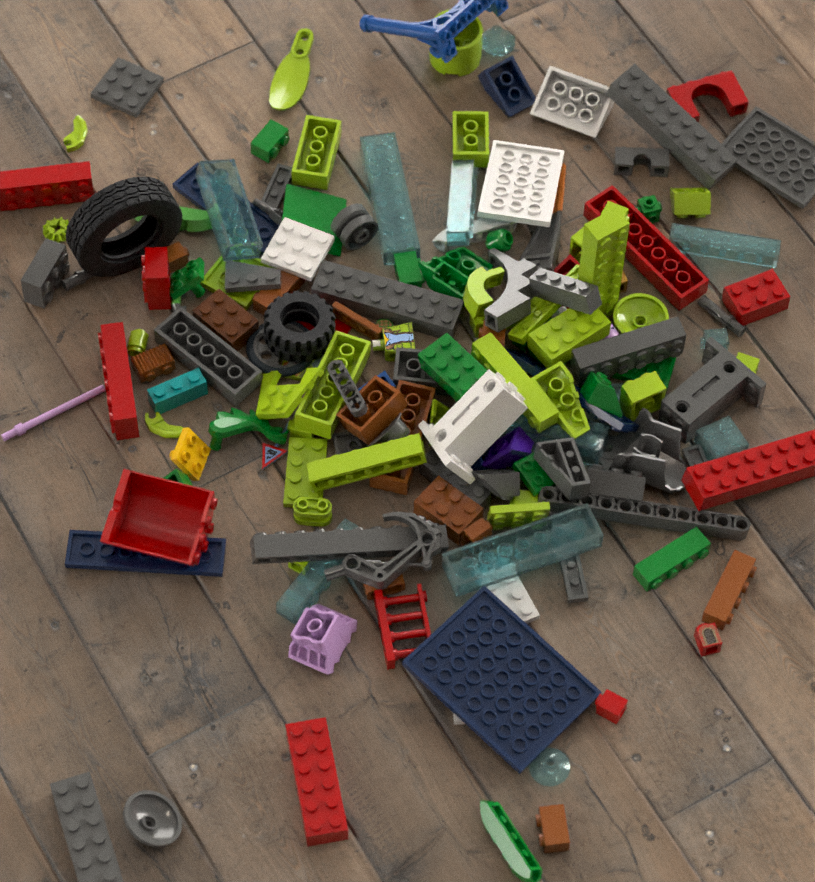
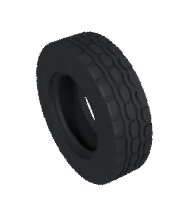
(111, 208)

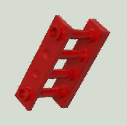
(385, 620)

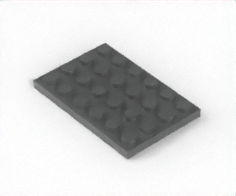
(775, 156)

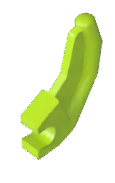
(78, 136)
(161, 428)

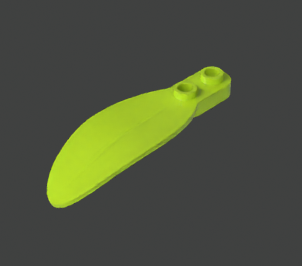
(293, 73)

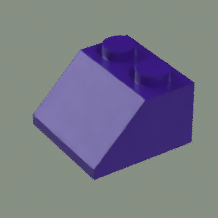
(508, 449)

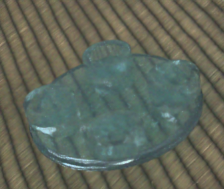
(498, 41)

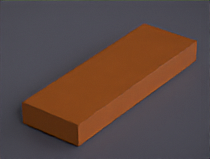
(356, 321)

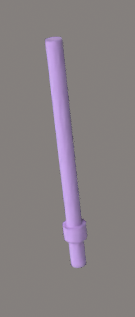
(21, 429)

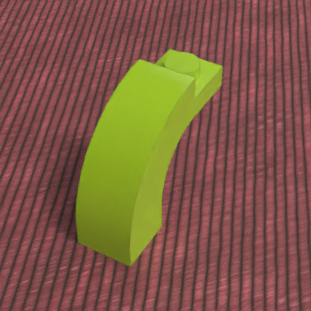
(475, 296)

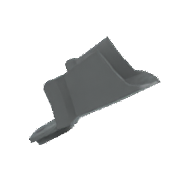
(651, 450)

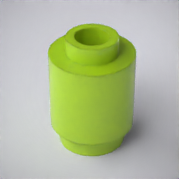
(137, 342)

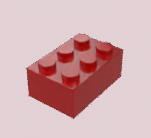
(156, 278)
(756, 297)

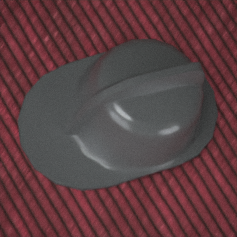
(396, 430)

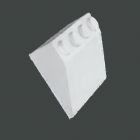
(572, 102)

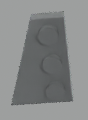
(249, 277)

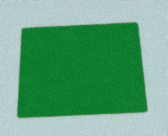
(313, 210)

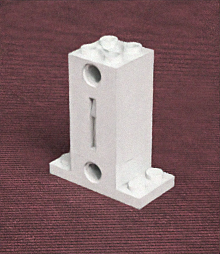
(474, 423)

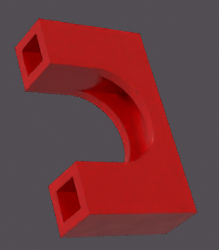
(721, 85)

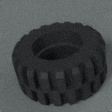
(304, 308)

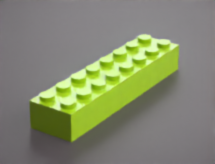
(604, 256)

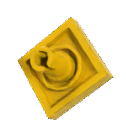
(190, 454)

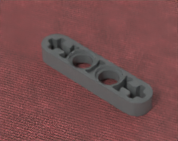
(347, 388)

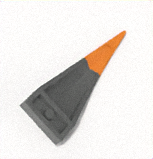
(545, 241)

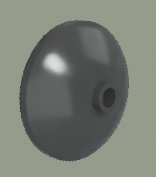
(152, 818)

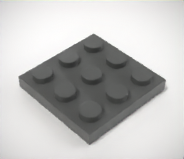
(127, 87)

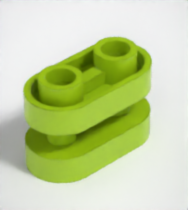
(312, 511)

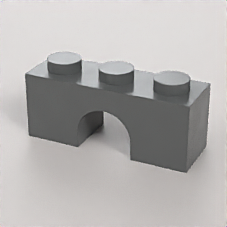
(655, 159)

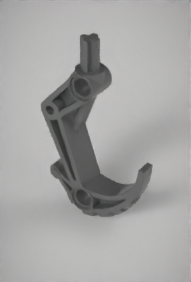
(382, 574)

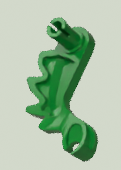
(239, 422)

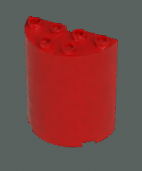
(160, 518)

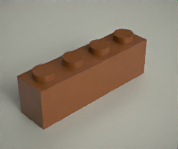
(264, 297)
(729, 589)

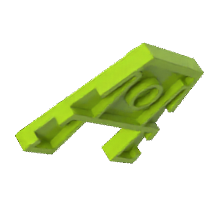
(281, 400)

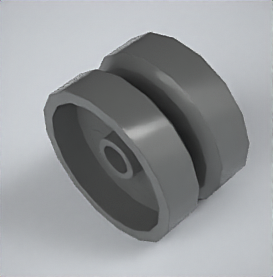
(354, 226)

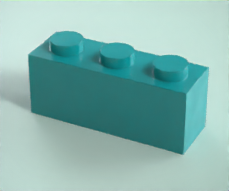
(177, 391)

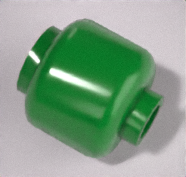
(500, 240)

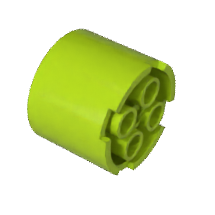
(469, 51)

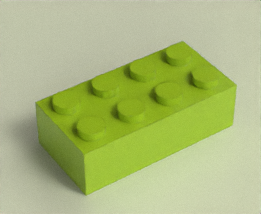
(316, 152)
(565, 332)

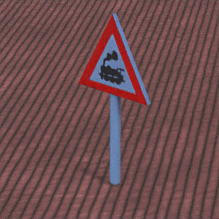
(272, 453)

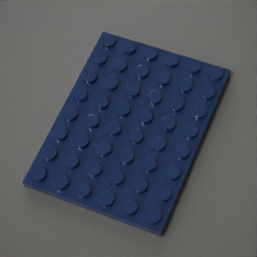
(501, 679)

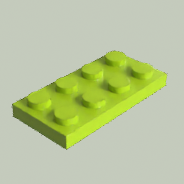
(297, 478)

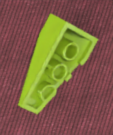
(559, 388)

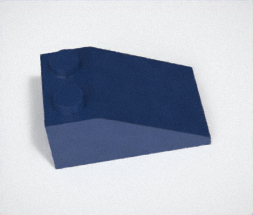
(507, 86)

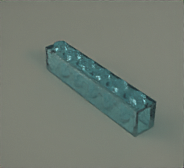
(461, 203)
(725, 245)
(308, 585)

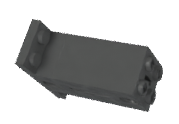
(710, 391)

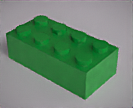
(451, 366)

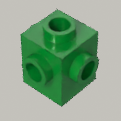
(650, 208)

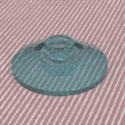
(550, 775)

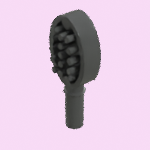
(274, 213)

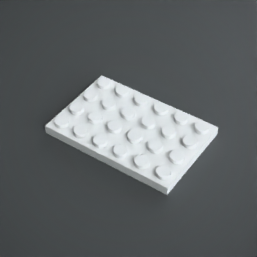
(521, 183)

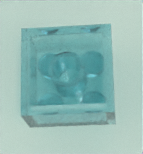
(720, 439)

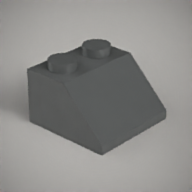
(501, 482)

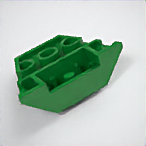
(451, 272)

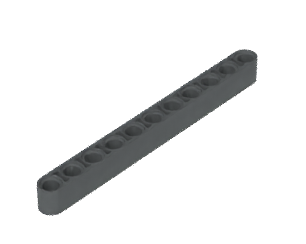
(652, 517)

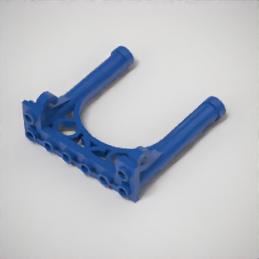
(431, 31)

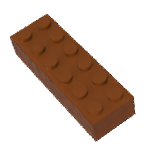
(419, 408)

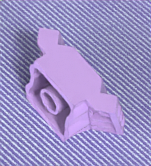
(321, 637)

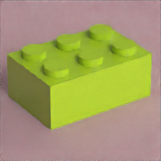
(471, 137)

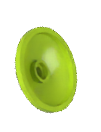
(636, 310)

